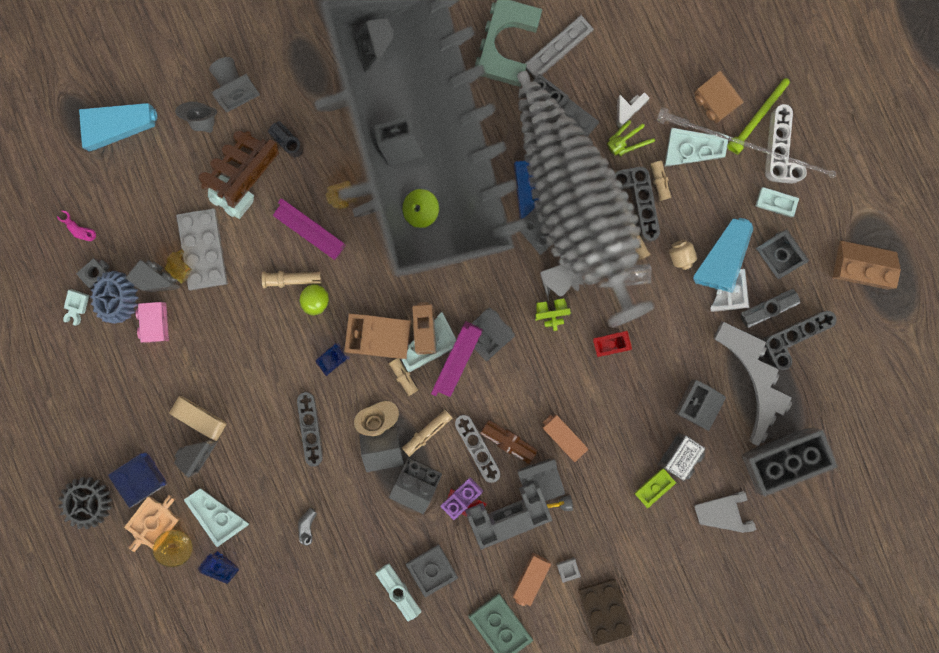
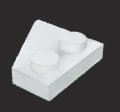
(735, 300)

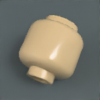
(683, 254)

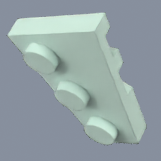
(693, 147)
(444, 343)
(214, 517)

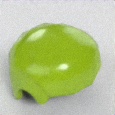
(314, 299)

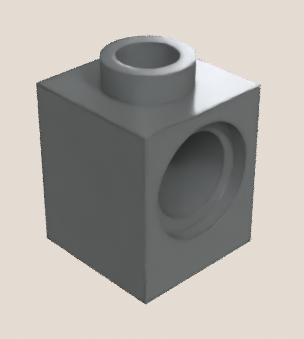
(86, 272)

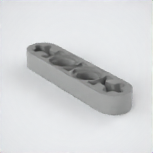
(479, 447)

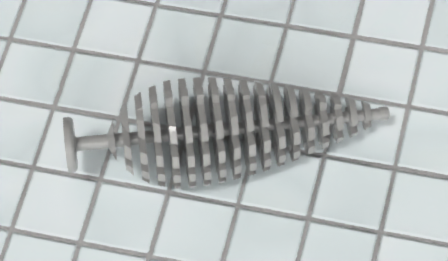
(578, 199)

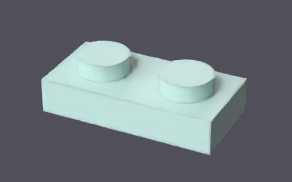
(777, 202)

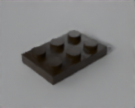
(605, 612)

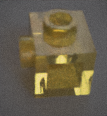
(333, 195)

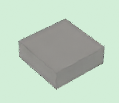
(568, 570)

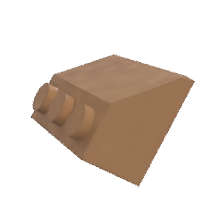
(867, 265)

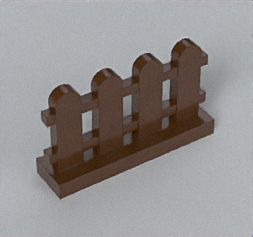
(245, 176)

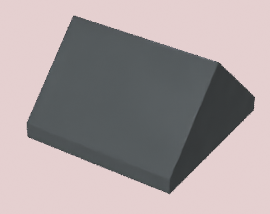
(782, 253)
(381, 450)

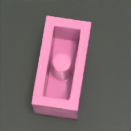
(152, 322)

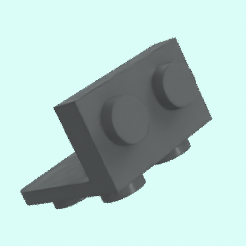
(494, 334)

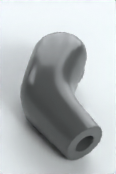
(304, 526)

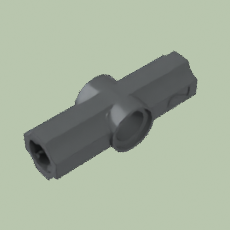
(780, 303)

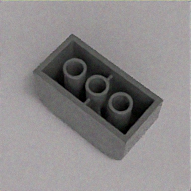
(789, 460)

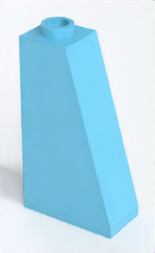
(114, 123)
(726, 258)

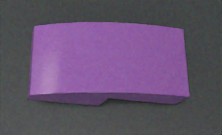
(461, 498)

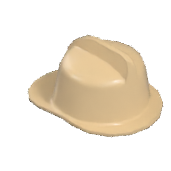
(376, 418)

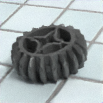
(73, 492)

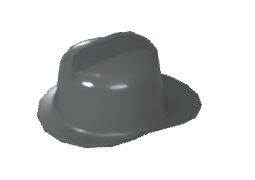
(198, 115)

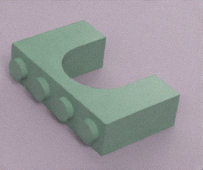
(505, 15)

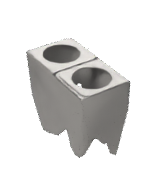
(559, 280)

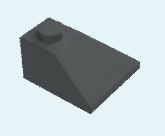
(373, 41)
(193, 456)

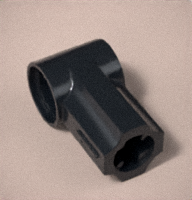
(285, 139)

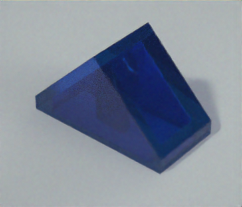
(332, 359)

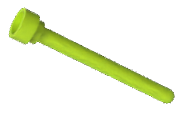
(737, 148)

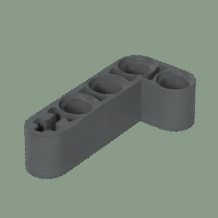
(648, 204)
(799, 333)

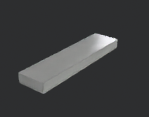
(559, 47)

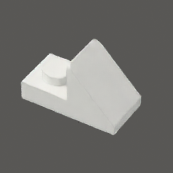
(626, 111)

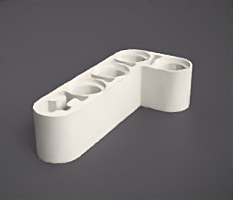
(783, 145)

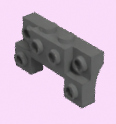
(511, 519)

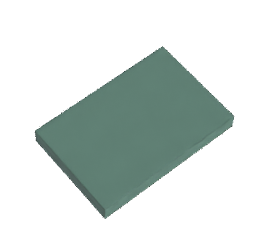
(500, 626)

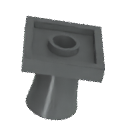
(233, 89)

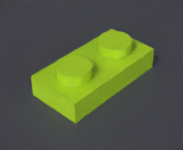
(655, 487)

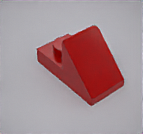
(612, 344)

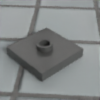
(432, 570)

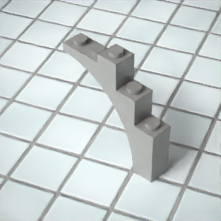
(768, 400)

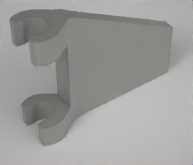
(724, 513)

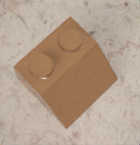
(717, 97)

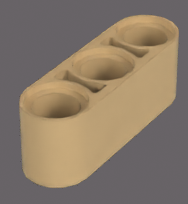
(198, 418)

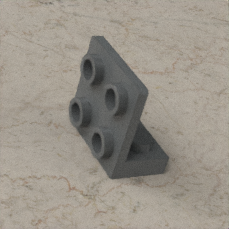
(546, 475)

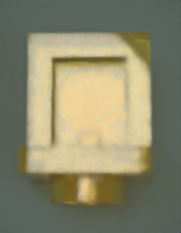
(177, 267)

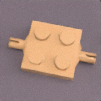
(151, 521)

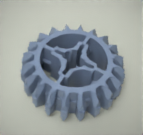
(114, 309)

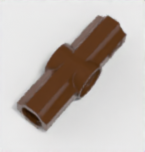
(508, 441)

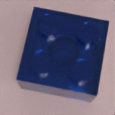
(137, 479)

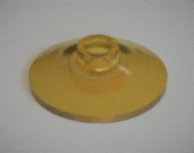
(172, 556)

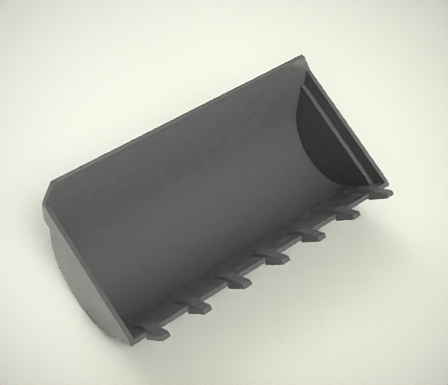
(426, 80)

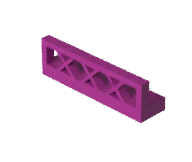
(309, 229)
(457, 359)

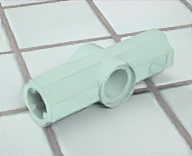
(405, 602)

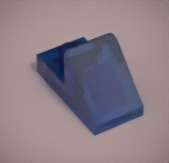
(218, 567)

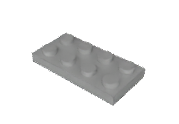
(202, 249)

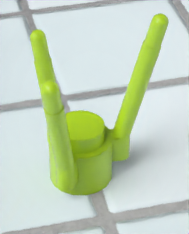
(617, 144)

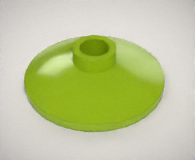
(428, 208)

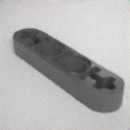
(306, 429)

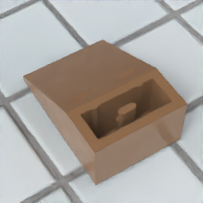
(377, 336)

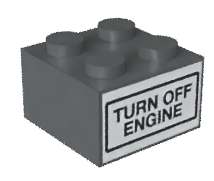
(682, 456)

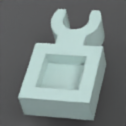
(76, 303)

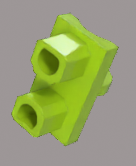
(561, 310)

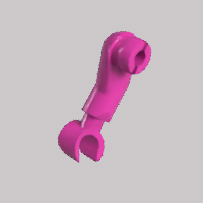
(78, 232)

